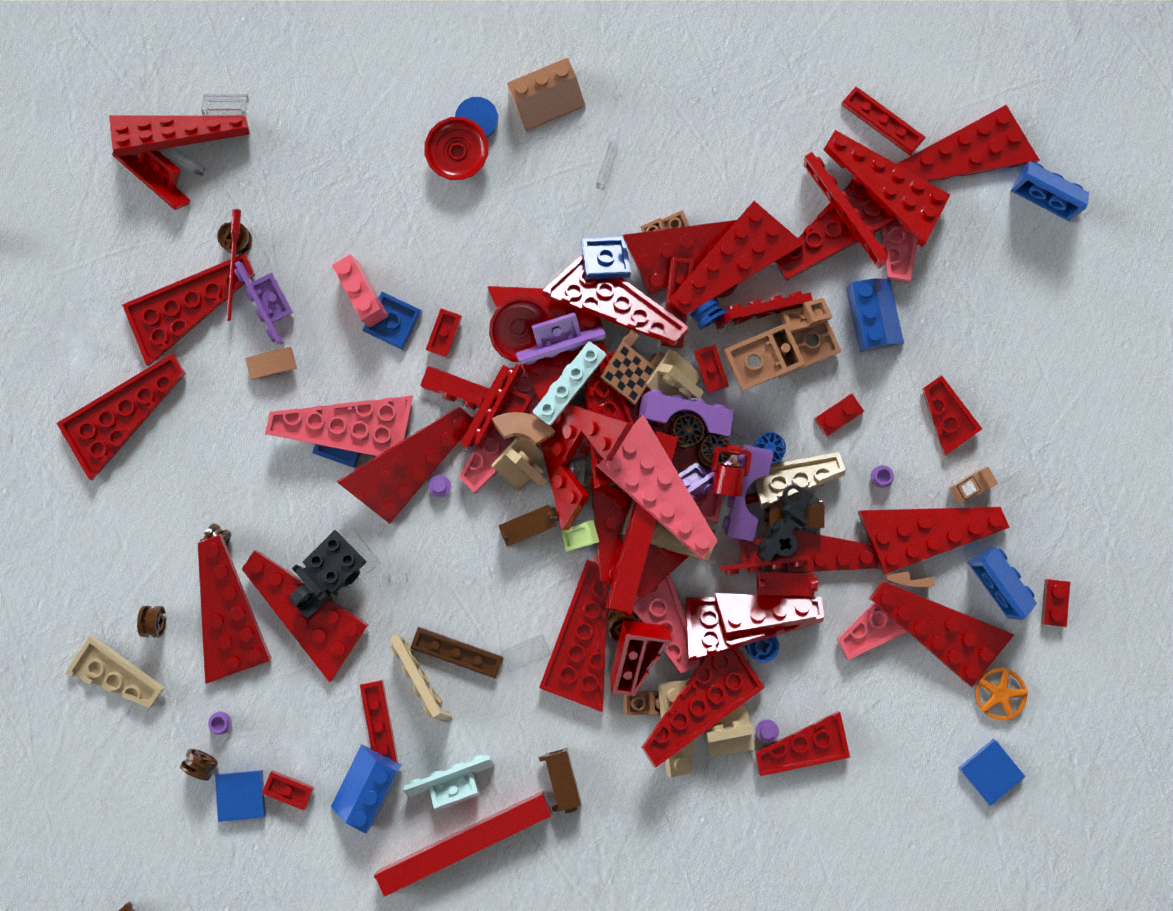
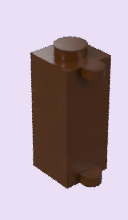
(812, 513)
(529, 525)
(562, 780)

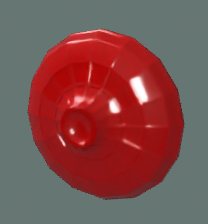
(456, 148)
(511, 326)

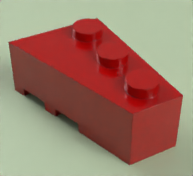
(635, 655)

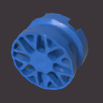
(707, 313)
(772, 442)
(763, 650)

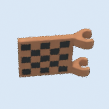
(628, 370)

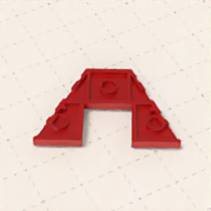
(546, 370)
(570, 428)
(610, 511)

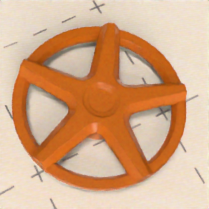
(1001, 694)

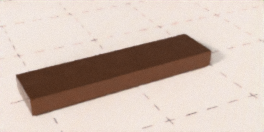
(456, 652)

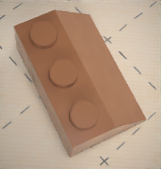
(546, 94)

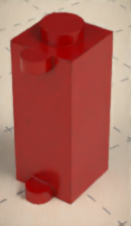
(786, 584)

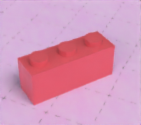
(360, 290)

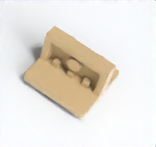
(675, 377)
(521, 463)
(731, 734)

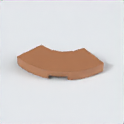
(523, 425)

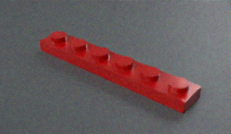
(850, 216)

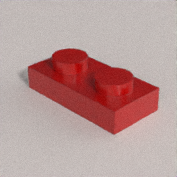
(443, 333)
(711, 369)
(839, 415)
(1055, 603)
(288, 790)

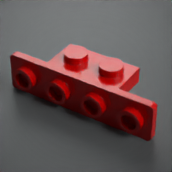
(157, 174)
(454, 388)
(507, 401)
(754, 563)

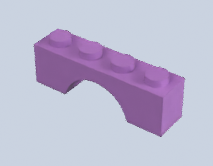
(659, 407)
(740, 521)

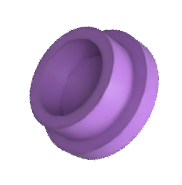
(882, 476)
(439, 486)
(220, 723)
(767, 731)

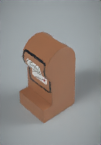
(973, 484)

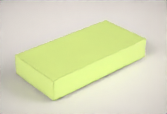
(580, 536)

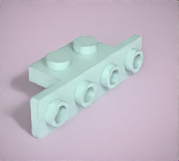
(569, 383)
(451, 785)

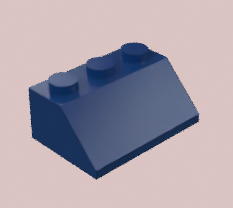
(1050, 191)
(874, 314)
(1003, 583)
(365, 788)

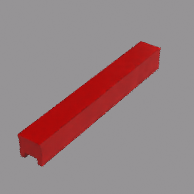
(635, 548)
(463, 843)

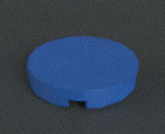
(480, 111)

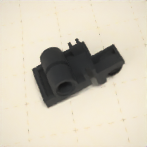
(782, 528)
(327, 570)

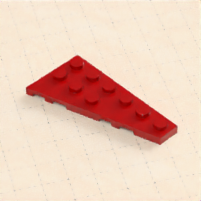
(605, 400)
(952, 637)

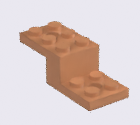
(780, 353)

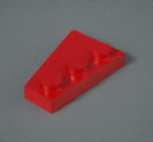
(949, 415)

